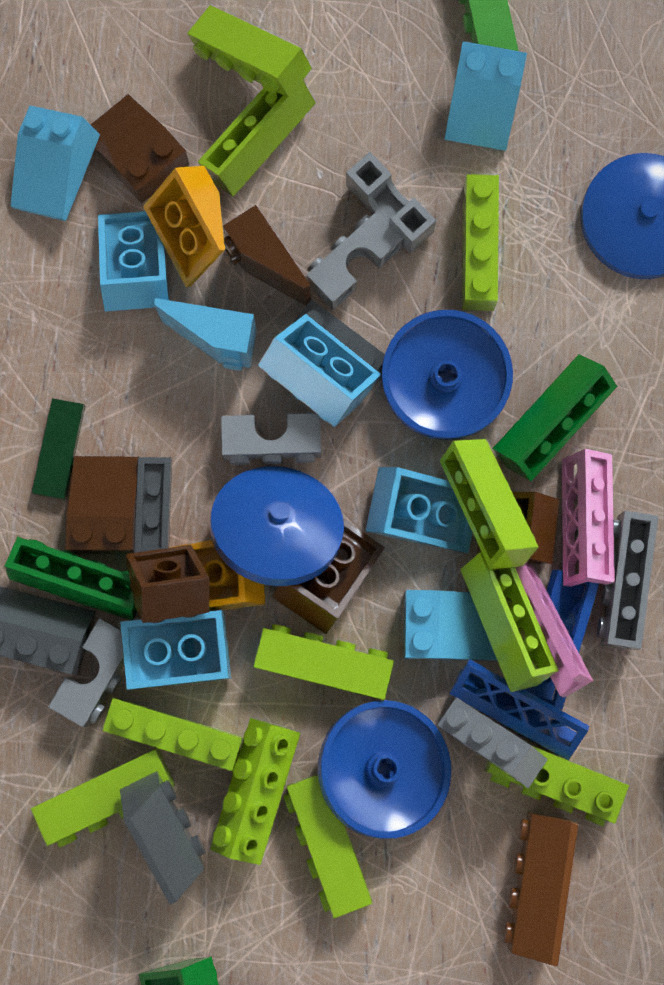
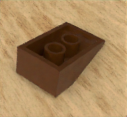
(137, 147)
(262, 255)
(102, 505)
(327, 595)

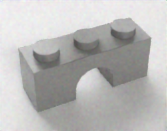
(375, 189)
(372, 239)
(243, 443)
(84, 701)
(492, 742)

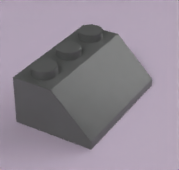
(43, 631)
(162, 834)

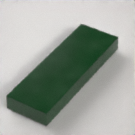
(58, 449)

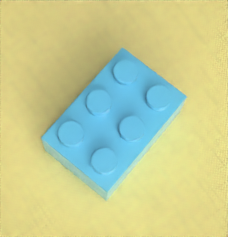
(319, 370)

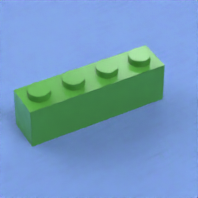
(489, 23)

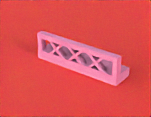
(592, 517)
(572, 670)

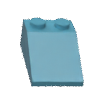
(485, 95)
(51, 161)
(131, 262)
(218, 332)
(418, 510)
(444, 627)
(176, 651)

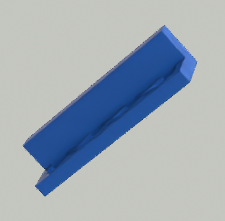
(571, 609)
(516, 714)

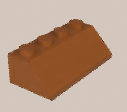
(541, 888)

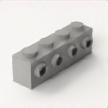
(628, 595)

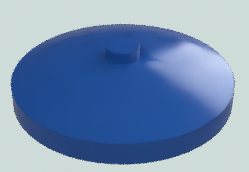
(626, 216)
(447, 374)
(276, 526)
(384, 769)

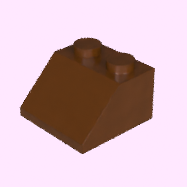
(541, 516)
(168, 583)

